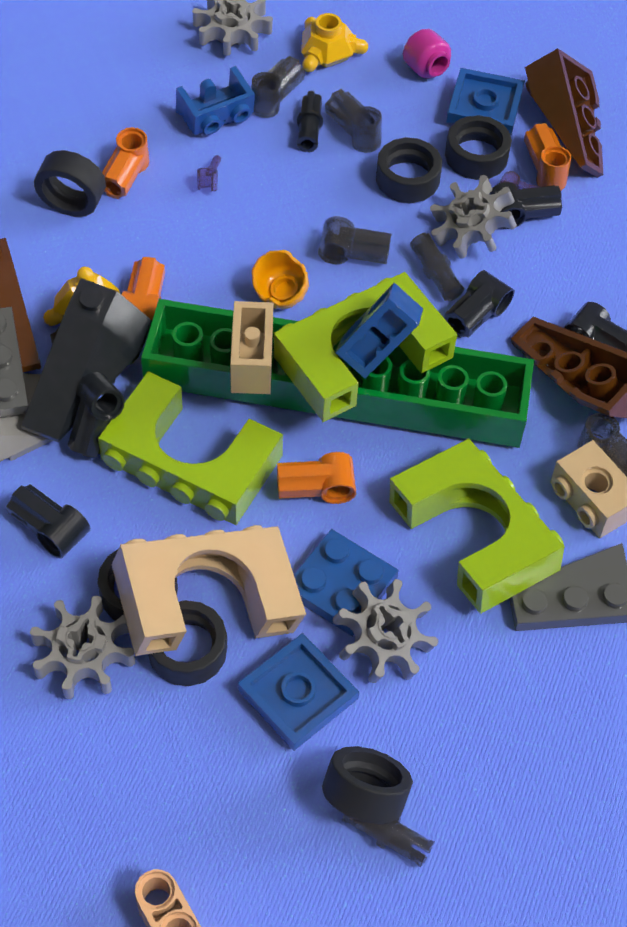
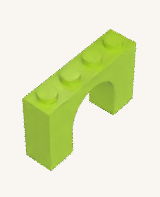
(319, 374)
(468, 479)
(217, 486)

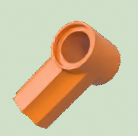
(548, 156)
(126, 162)
(145, 285)
(328, 478)

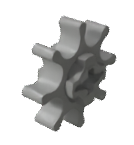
(232, 23)
(473, 216)
(388, 646)
(92, 656)

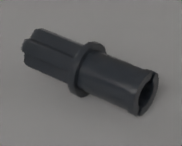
(309, 122)

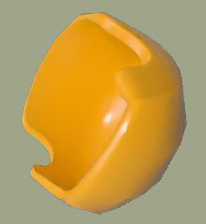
(280, 279)

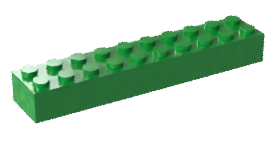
(466, 397)

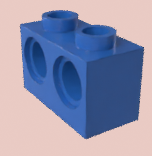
(379, 330)

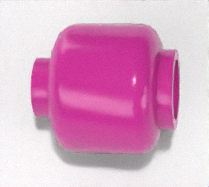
(427, 53)

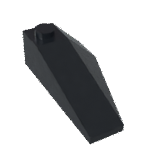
(95, 335)

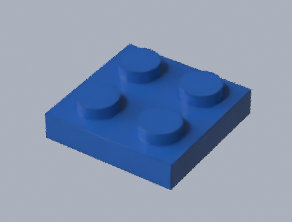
(486, 96)
(335, 571)
(298, 691)

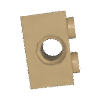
(252, 347)
(594, 470)

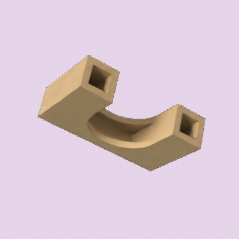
(249, 558)

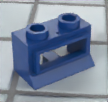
(216, 107)

